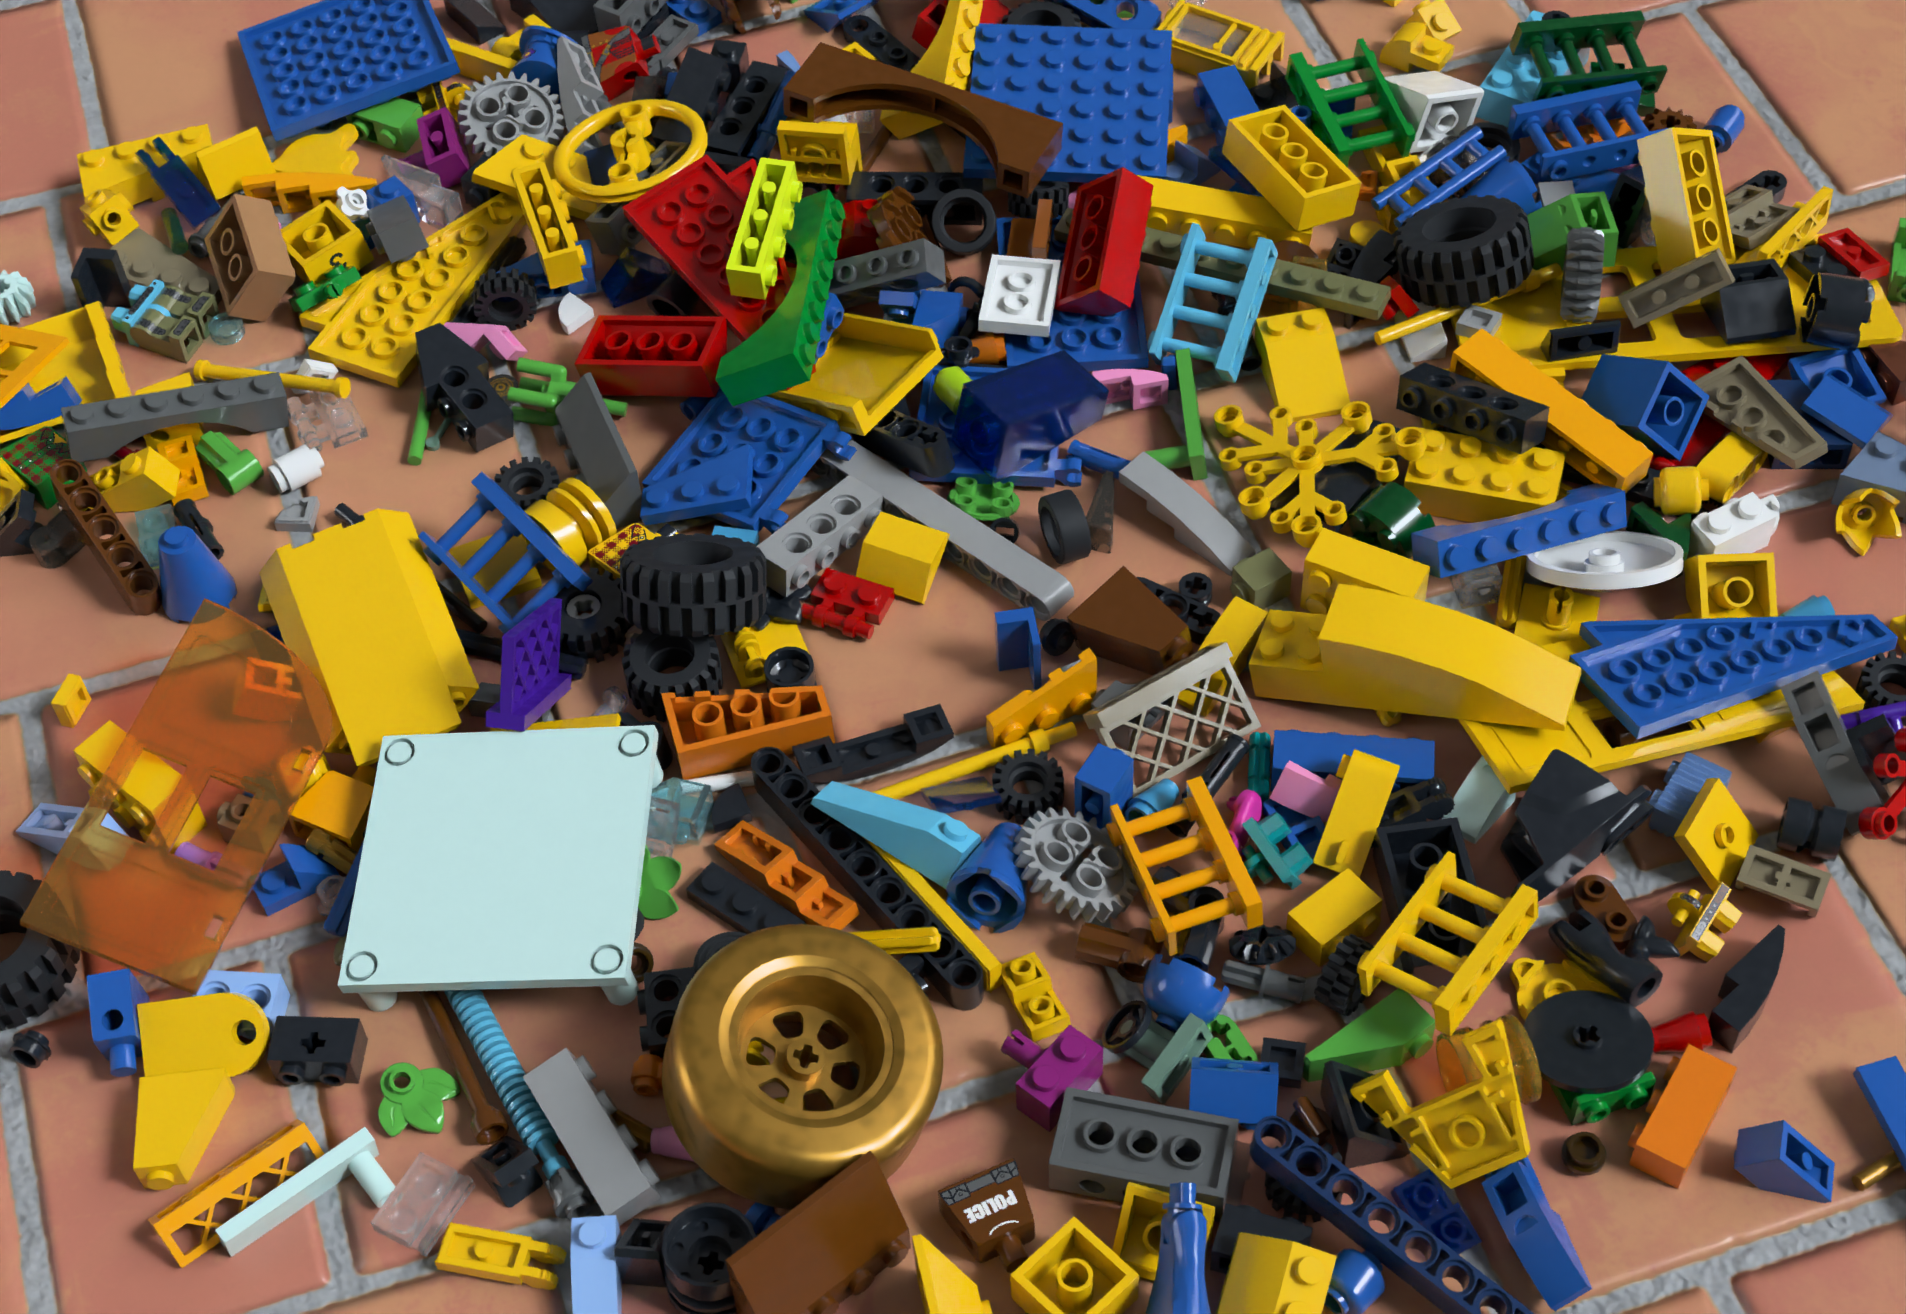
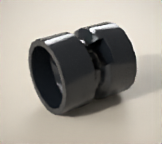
(789, 668)
(1811, 828)

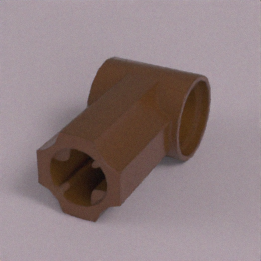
(1116, 949)

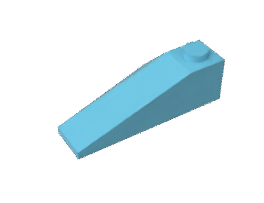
(913, 834)

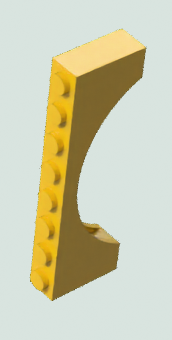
(945, 61)

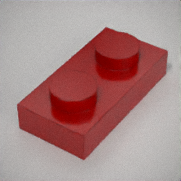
(1855, 254)

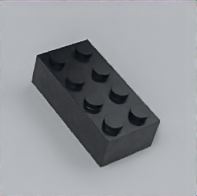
(1401, 861)

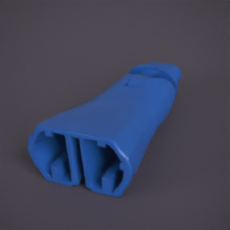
(1180, 1269)

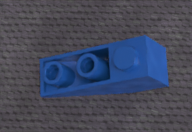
(534, 269)

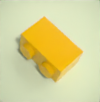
(1332, 913)

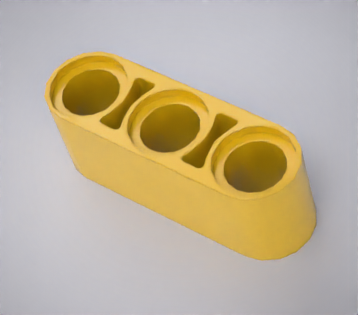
(1730, 466)

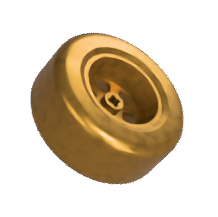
(826, 983)

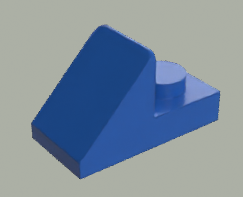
(291, 879)

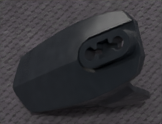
(1568, 821)

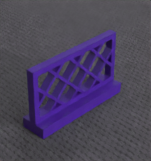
(530, 670)

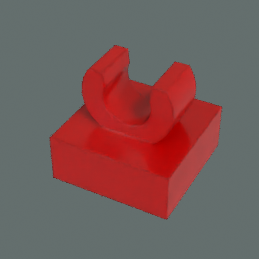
(1398, 301)

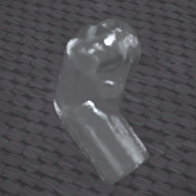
(614, 701)

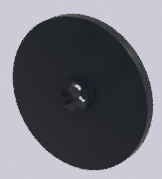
(1612, 1062)

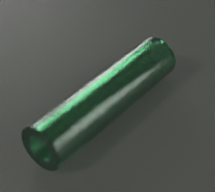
(174, 231)

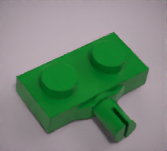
(332, 286)

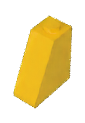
(177, 1123)

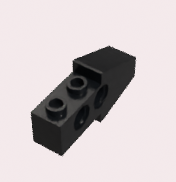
(457, 384)

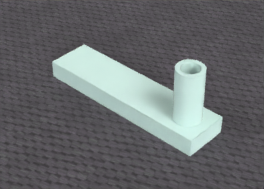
(350, 1157)

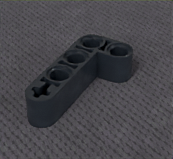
(909, 442)

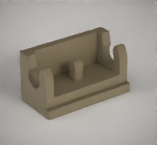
(1783, 879)

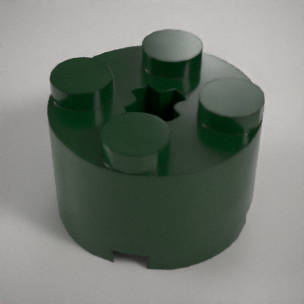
(1388, 519)

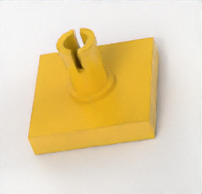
(1553, 614)

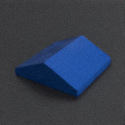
(833, 13)
(1842, 364)
(1846, 411)

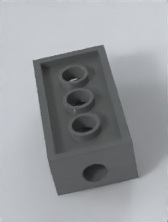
(1121, 1140)

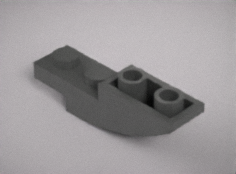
(1830, 747)

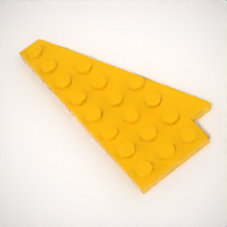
(377, 317)

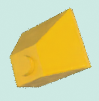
(943, 1284)

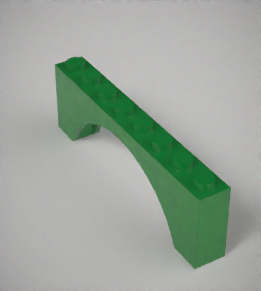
(786, 344)

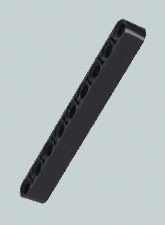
(869, 890)

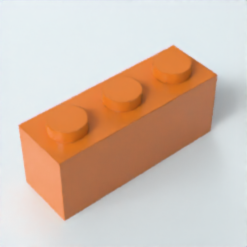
(1680, 1115)

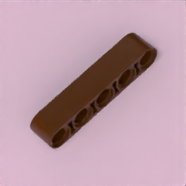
(102, 522)

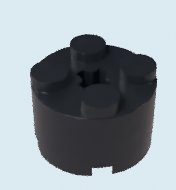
(1834, 311)

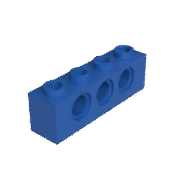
(1104, 15)

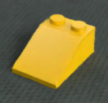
(1302, 363)

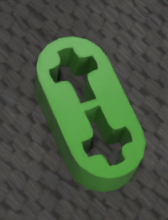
(1236, 1044)

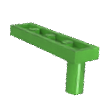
(1193, 452)

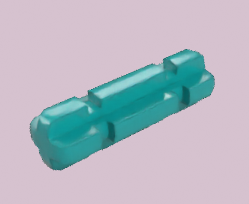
(1259, 764)

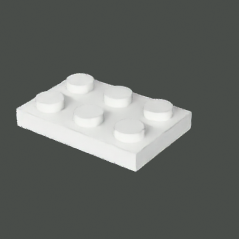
(1019, 295)

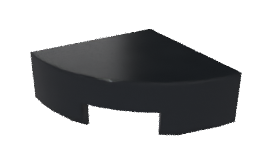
(730, 809)

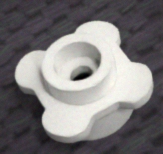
(352, 203)

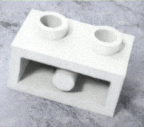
(1734, 528)

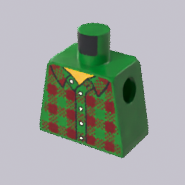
(33, 459)

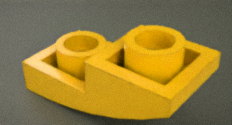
(1033, 997)

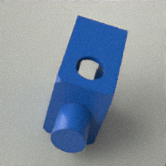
(115, 1018)

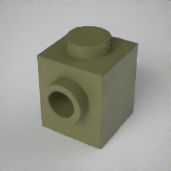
(1261, 579)

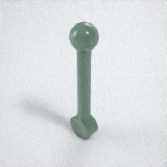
(433, 443)

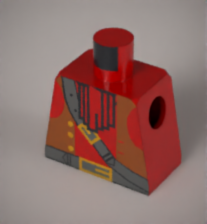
(619, 58)

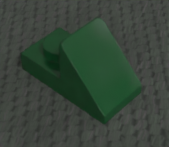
(1645, 520)

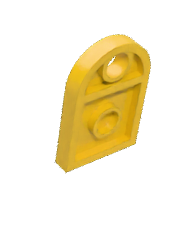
(201, 1034)

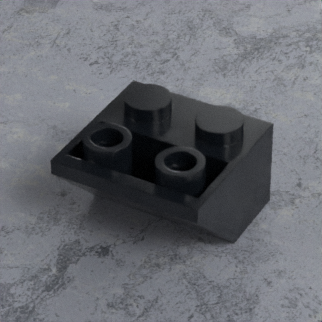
(1754, 305)

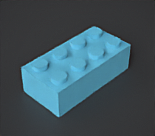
(1516, 80)

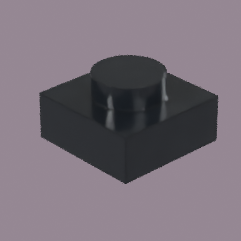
(1289, 1058)

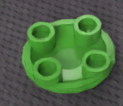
(984, 500)

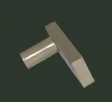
(1676, 288)

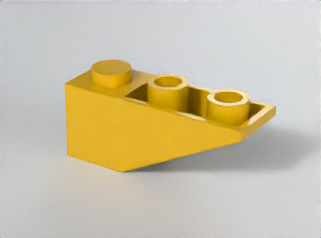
(137, 481)

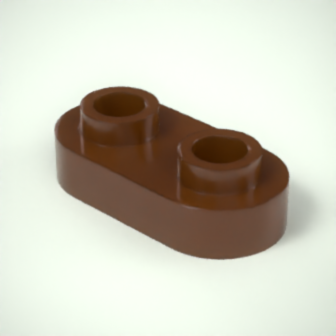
(1606, 907)

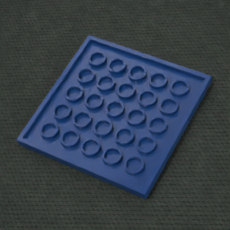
(343, 59)
(1096, 81)

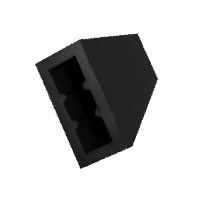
(1629, 205)

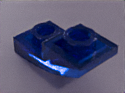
(1430, 1207)

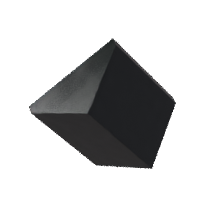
(1355, 1125)

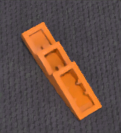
(784, 878)

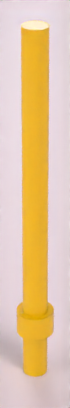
(1441, 314)
(1037, 739)

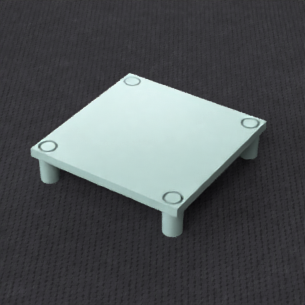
(502, 863)

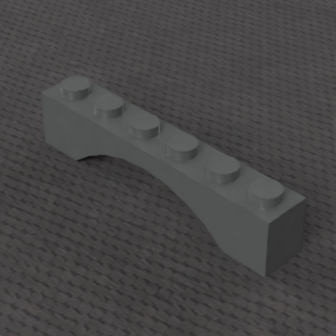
(105, 426)

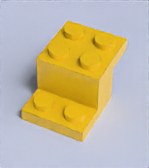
(821, 150)

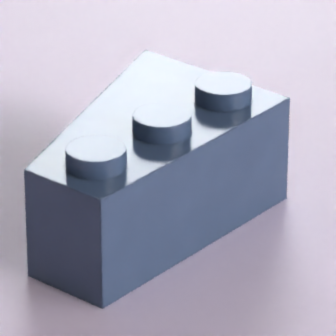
(1879, 467)

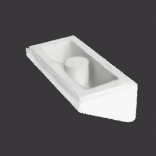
(1426, 343)

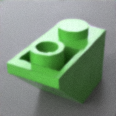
(389, 123)

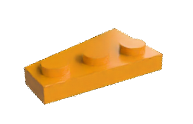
(1058, 699)

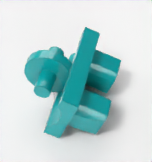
(1286, 864)

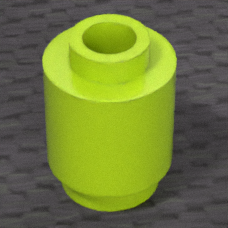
(949, 385)

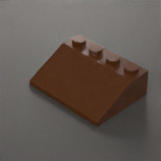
(823, 1247)

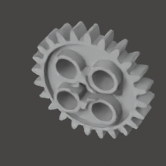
(508, 115)
(1050, 847)

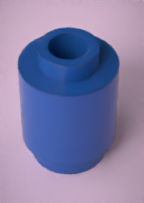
(1726, 126)

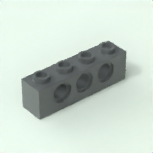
(894, 268)

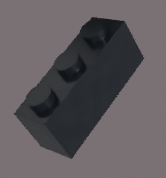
(698, 87)

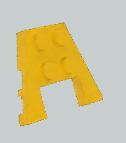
(1464, 1129)

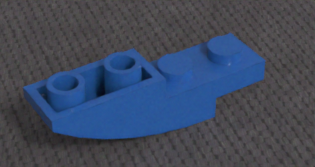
(1536, 1233)

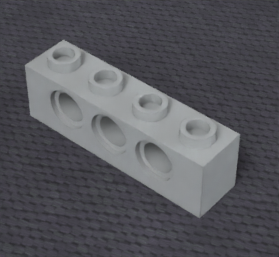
(820, 534)

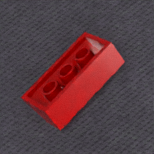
(1104, 244)
(655, 355)

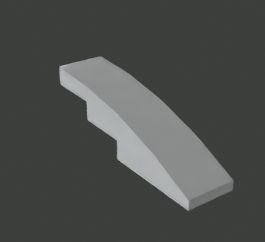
(577, 88)
(1191, 516)

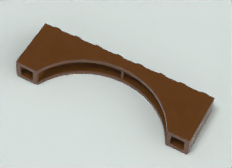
(843, 82)

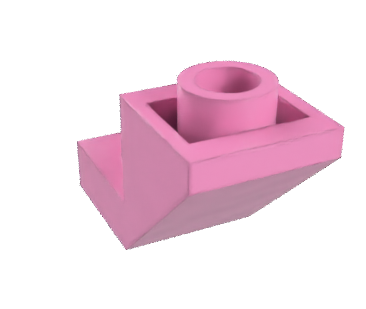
(502, 341)

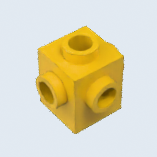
(108, 215)

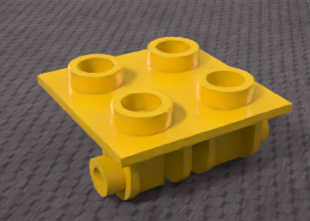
(751, 648)

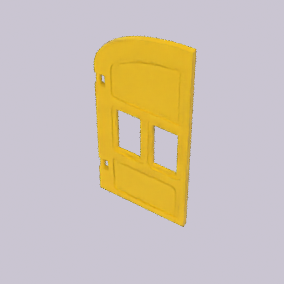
(1520, 751)

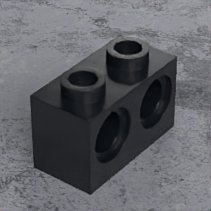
(660, 1013)

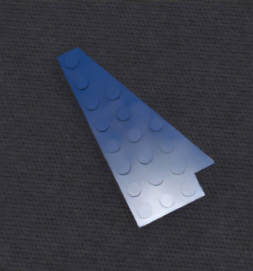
(1688, 668)

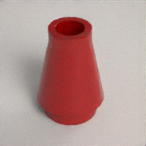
(1681, 1031)

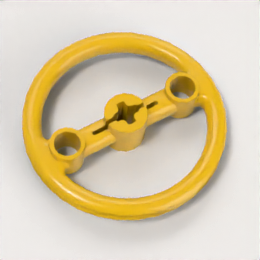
(628, 148)

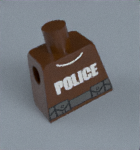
(991, 1214)

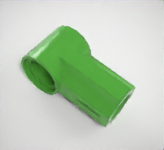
(232, 466)

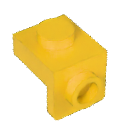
(1438, 18)

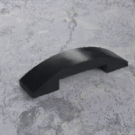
(875, 752)

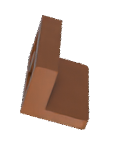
(1032, 236)

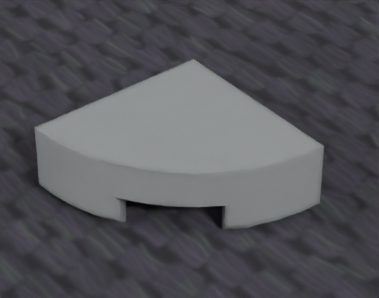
(299, 517)

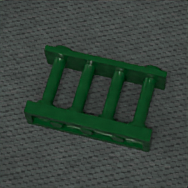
(1586, 32)

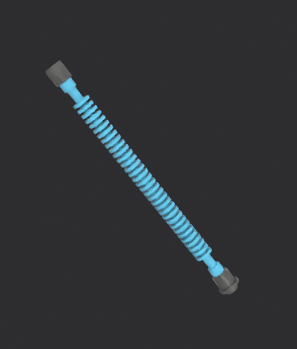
(502, 1066)

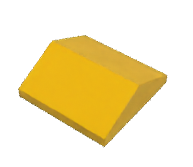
(902, 556)

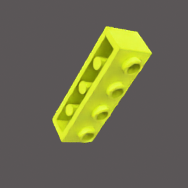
(763, 228)

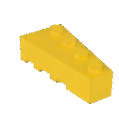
(122, 172)

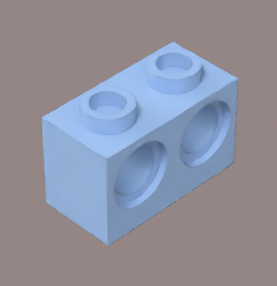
(264, 988)

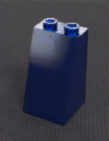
(1026, 412)

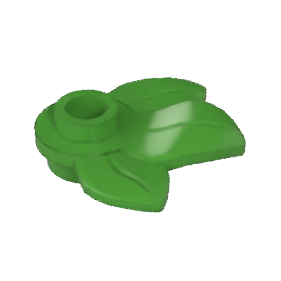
(658, 877)
(417, 1103)

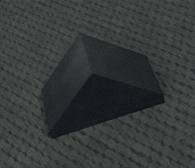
(640, 1253)

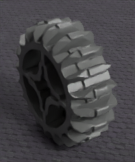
(1582, 275)

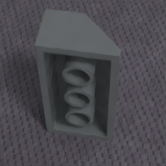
(598, 451)

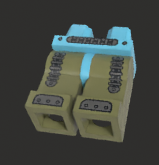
(166, 318)

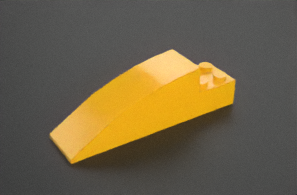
(1411, 659)

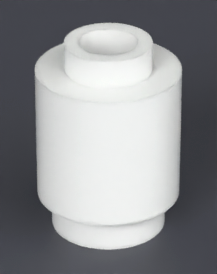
(296, 468)

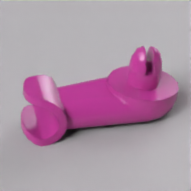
(1244, 806)

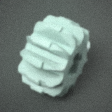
(15, 297)

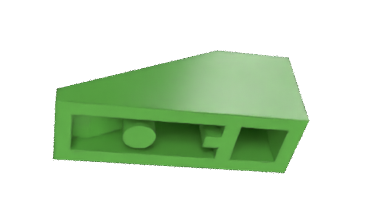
(1377, 1039)

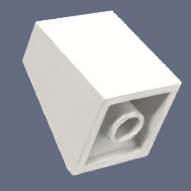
(1435, 105)

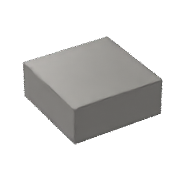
(1476, 318)

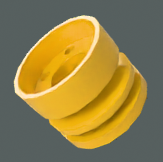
(573, 519)

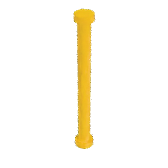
(340, 387)

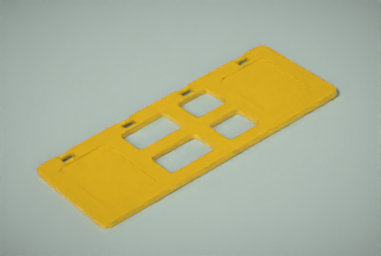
(1532, 314)

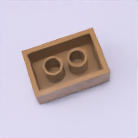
(249, 258)

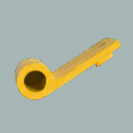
(1356, 811)

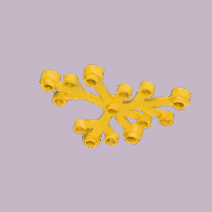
(1306, 461)

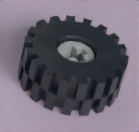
(596, 632)

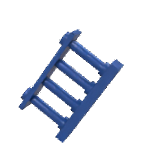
(1576, 110)
(515, 522)

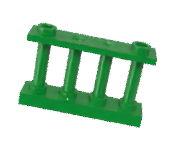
(1327, 124)

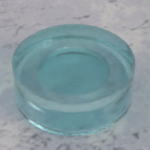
(226, 329)

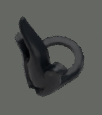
(971, 324)

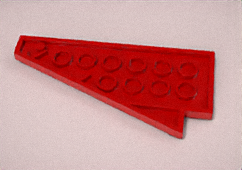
(693, 228)

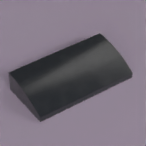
(1339, 482)

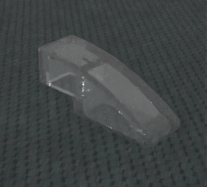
(434, 203)

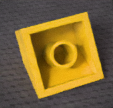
(1731, 585)

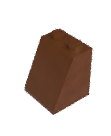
(1130, 626)

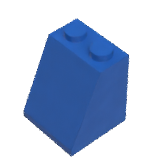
(1647, 401)

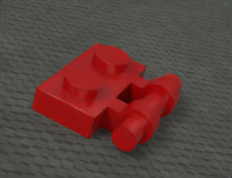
(850, 596)

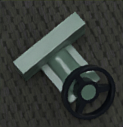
(1155, 1048)

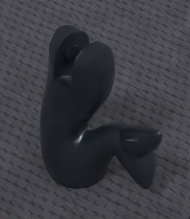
(1593, 950)

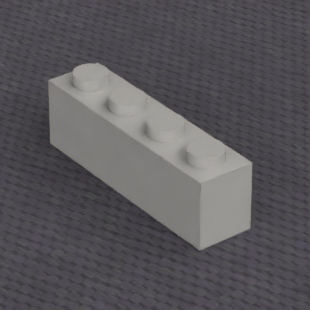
(592, 1136)

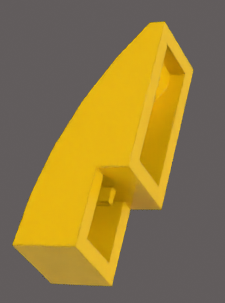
(1240, 628)

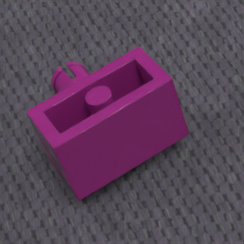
(442, 148)
(1068, 1062)

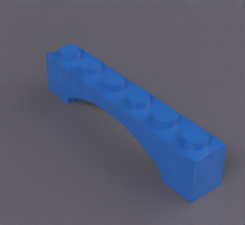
(1469, 546)

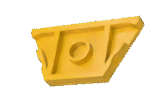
(527, 151)

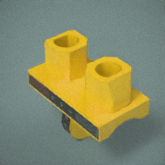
(436, 97)
(1699, 916)

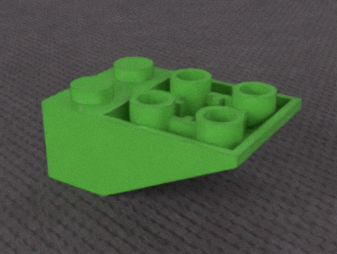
(1553, 222)

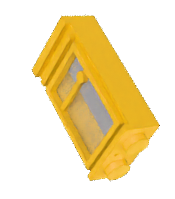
(1213, 41)

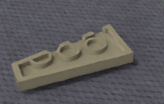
(150, 259)
(1758, 413)

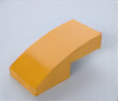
(183, 455)

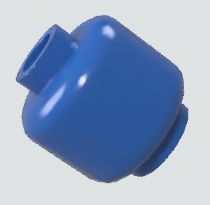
(1354, 1282)

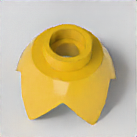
(1878, 520)

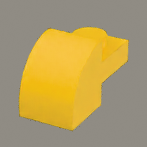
(1413, 47)

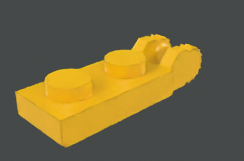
(497, 1256)

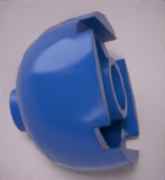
(1179, 990)

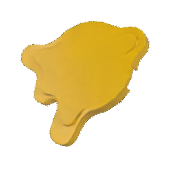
(321, 153)
(1540, 981)

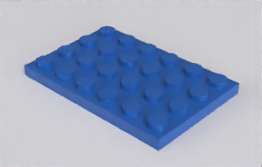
(1090, 339)

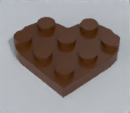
(900, 222)

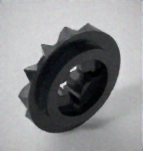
(1262, 945)

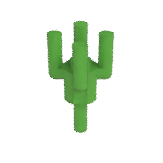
(546, 393)

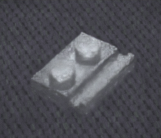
(423, 1204)

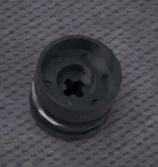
(697, 1246)

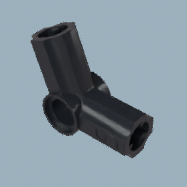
(1198, 942)

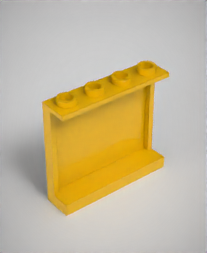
(865, 371)

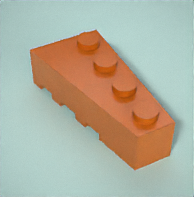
(726, 730)

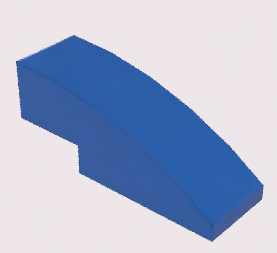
(34, 408)

